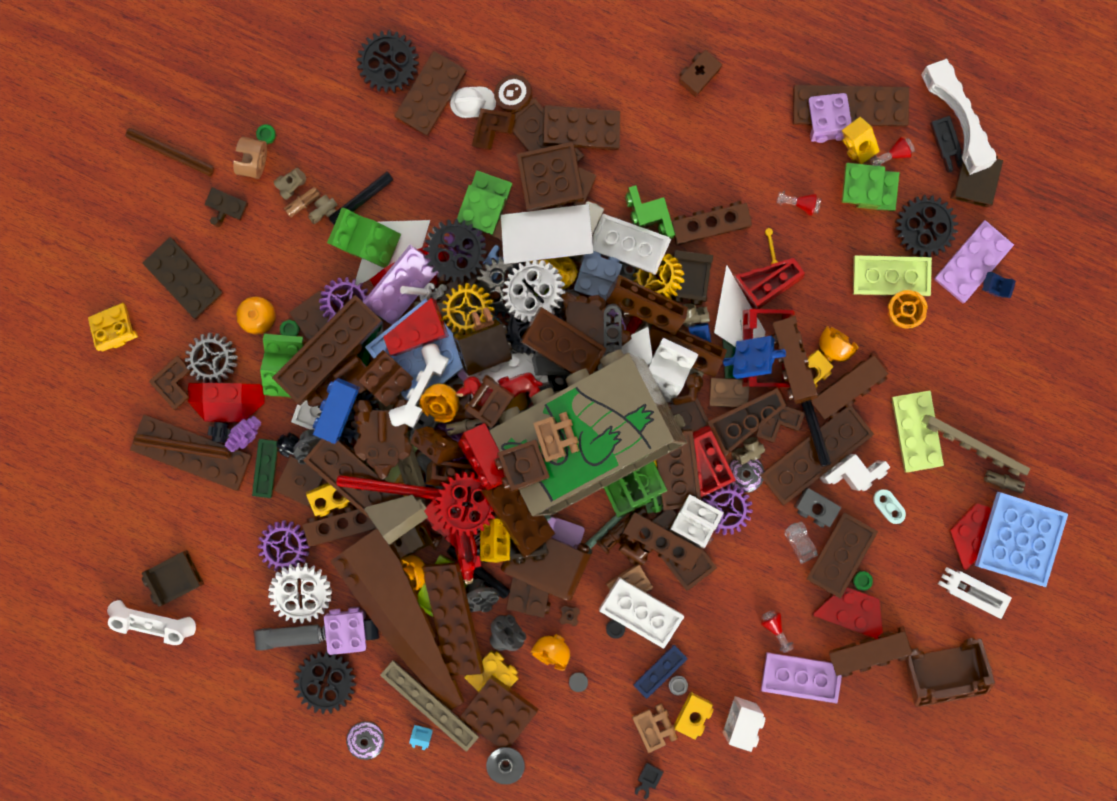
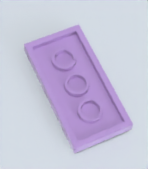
(973, 261)
(408, 271)
(800, 678)

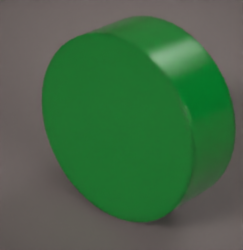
(266, 133)
(289, 328)
(862, 580)

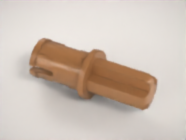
(302, 202)

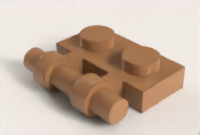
(550, 439)
(649, 730)

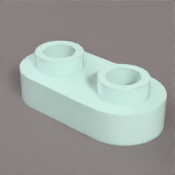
(889, 506)

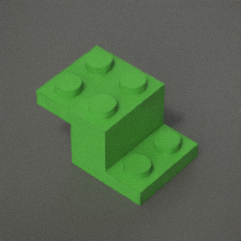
(870, 187)
(484, 202)
(649, 213)
(364, 238)
(278, 352)
(635, 489)

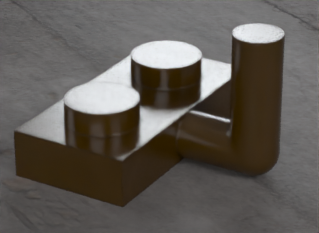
(225, 205)

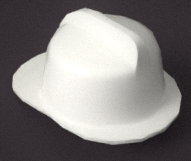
(469, 100)

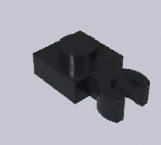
(649, 777)

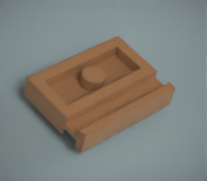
(728, 392)
(635, 577)

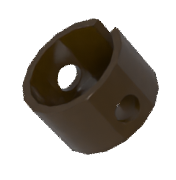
(413, 541)

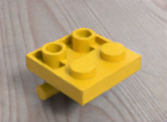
(111, 328)

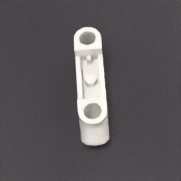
(435, 364)
(172, 630)

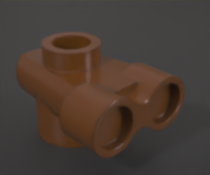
(635, 553)

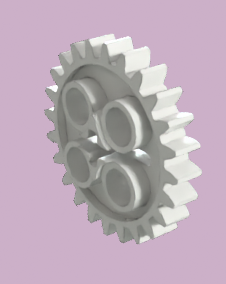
(546, 278)
(318, 592)

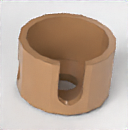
(253, 157)

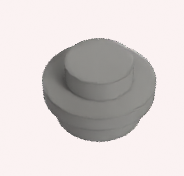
(678, 685)

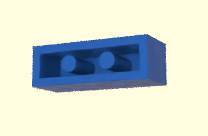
(335, 410)

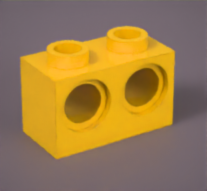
(325, 491)
(494, 542)

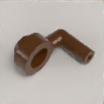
(694, 385)

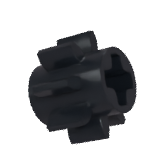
(219, 432)
(286, 444)

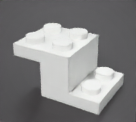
(671, 368)
(855, 472)

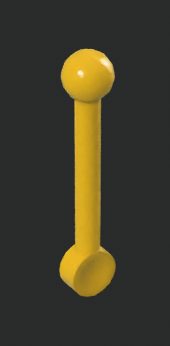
(768, 232)

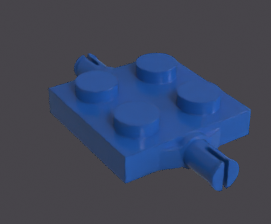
(754, 357)

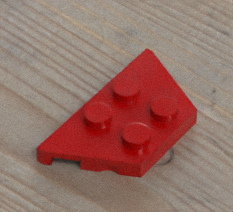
(969, 533)
(853, 611)

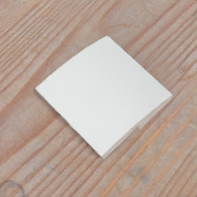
(696, 521)

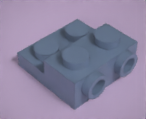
(597, 275)

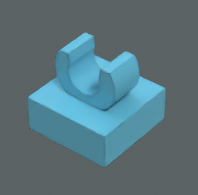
(421, 736)

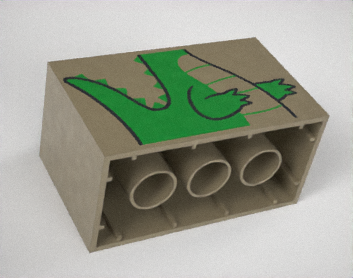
(618, 426)

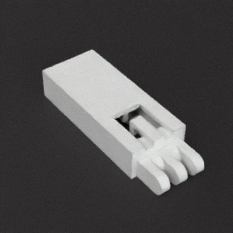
(978, 593)

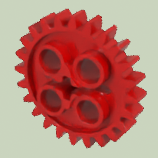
(447, 501)

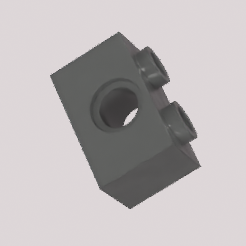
(828, 509)

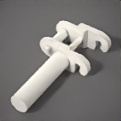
(426, 292)

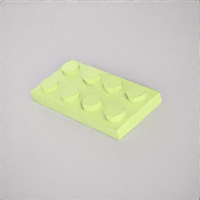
(891, 275)
(918, 445)

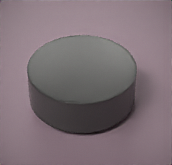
(578, 682)

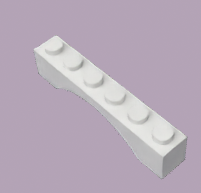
(942, 82)

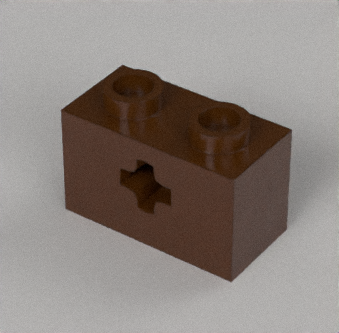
(709, 66)

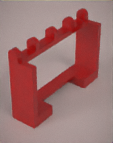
(749, 324)

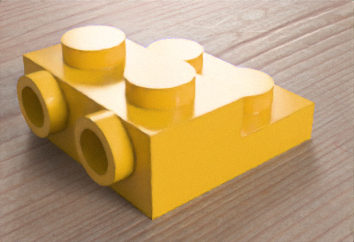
(494, 665)

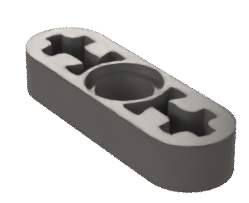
(607, 318)

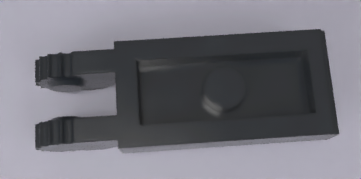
(947, 142)

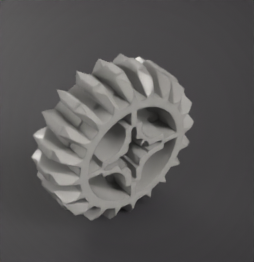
(215, 365)

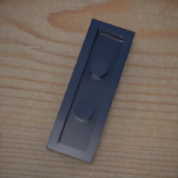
(660, 671)

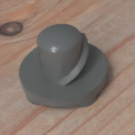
(305, 445)
(481, 597)
(506, 634)

